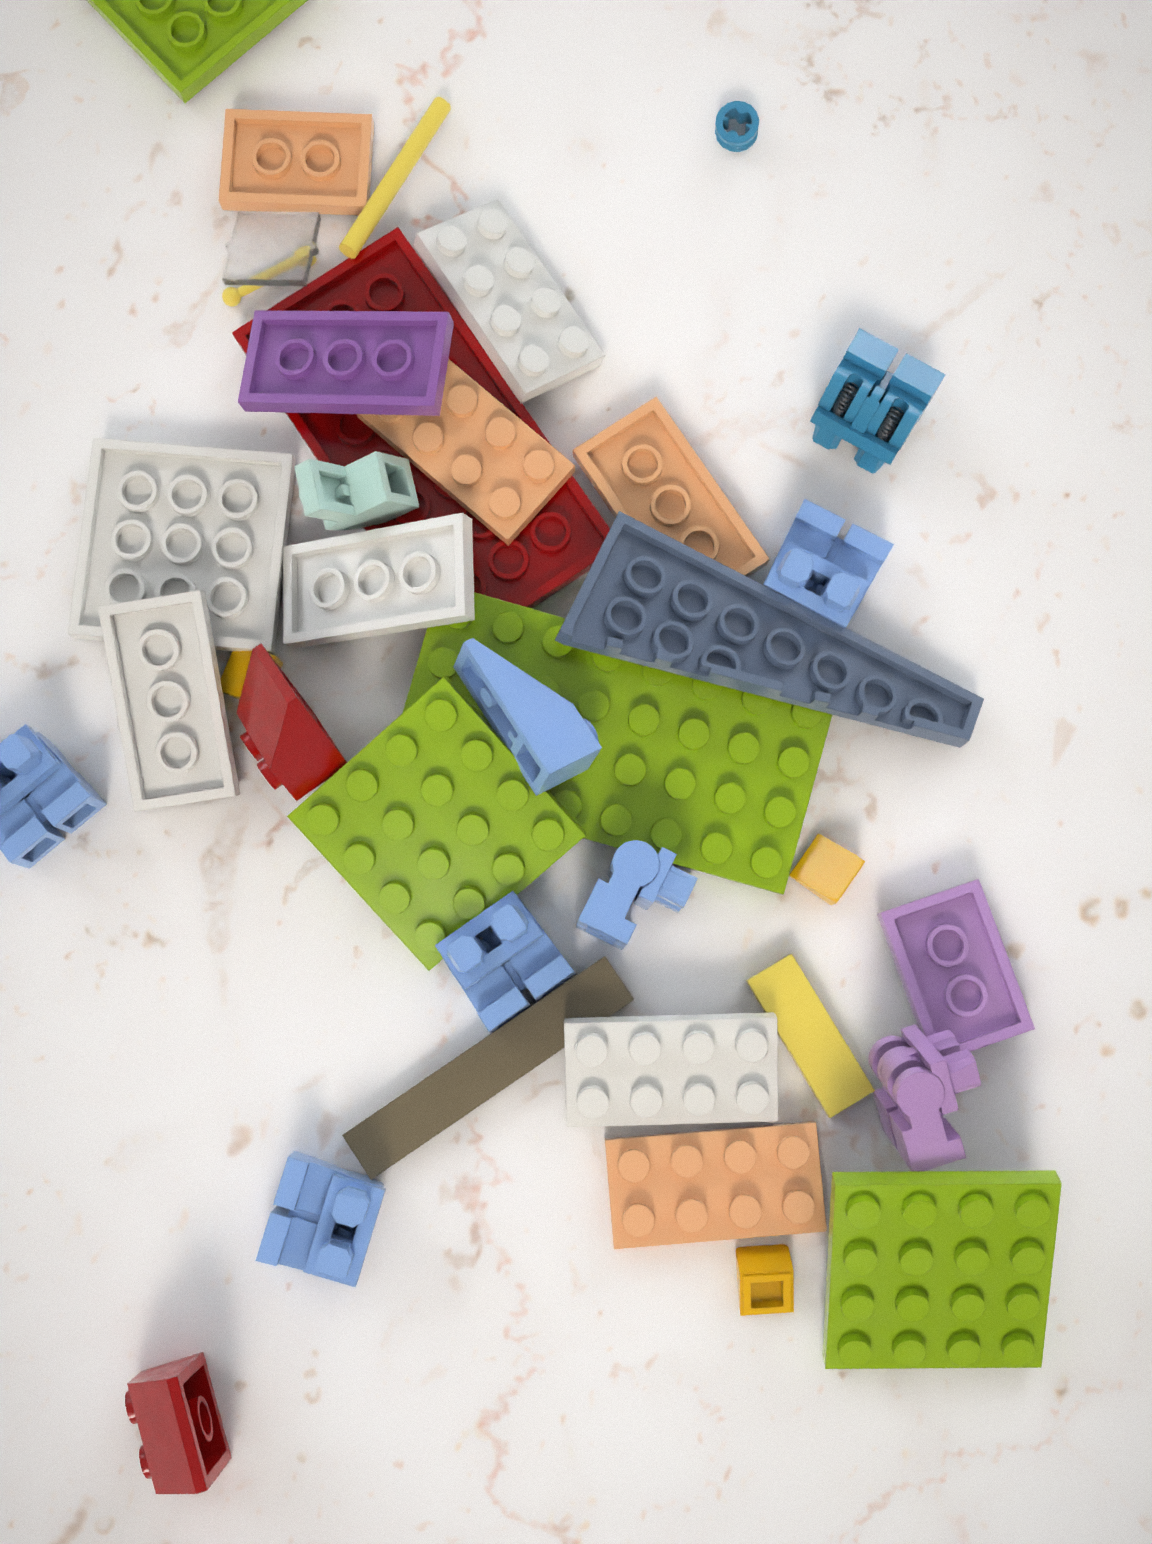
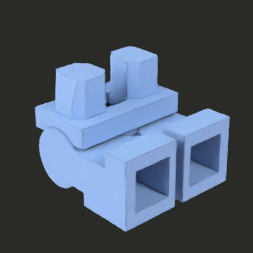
(823, 569)
(39, 796)
(633, 873)
(478, 962)
(321, 1219)

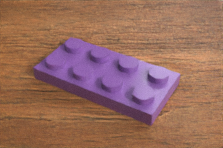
(346, 362)

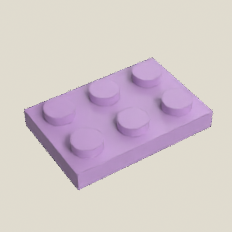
(956, 967)

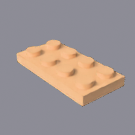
(479, 455)
(658, 479)
(715, 1185)

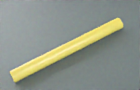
(394, 178)

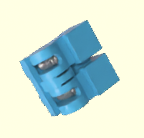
(871, 404)

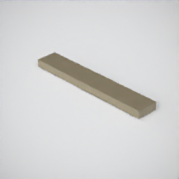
(483, 1069)

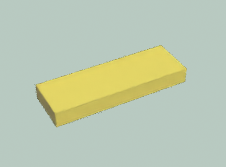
(810, 1036)

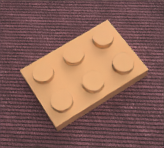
(296, 161)

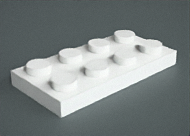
(509, 300)
(379, 582)
(169, 700)
(671, 1069)

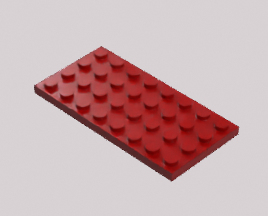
(565, 532)

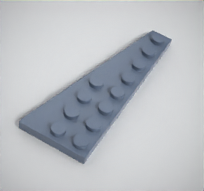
(701, 620)

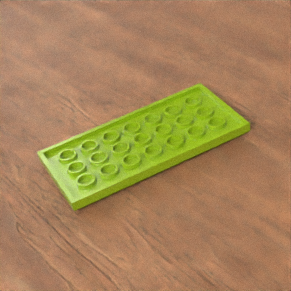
(679, 759)

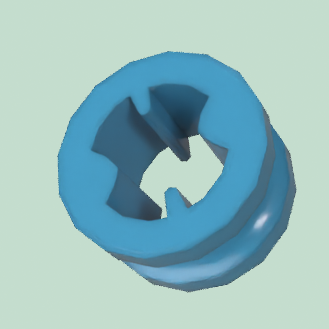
(742, 113)

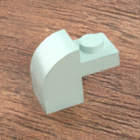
(358, 493)

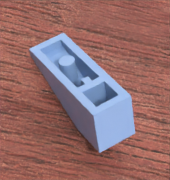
(530, 718)

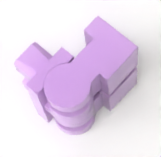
(917, 1089)

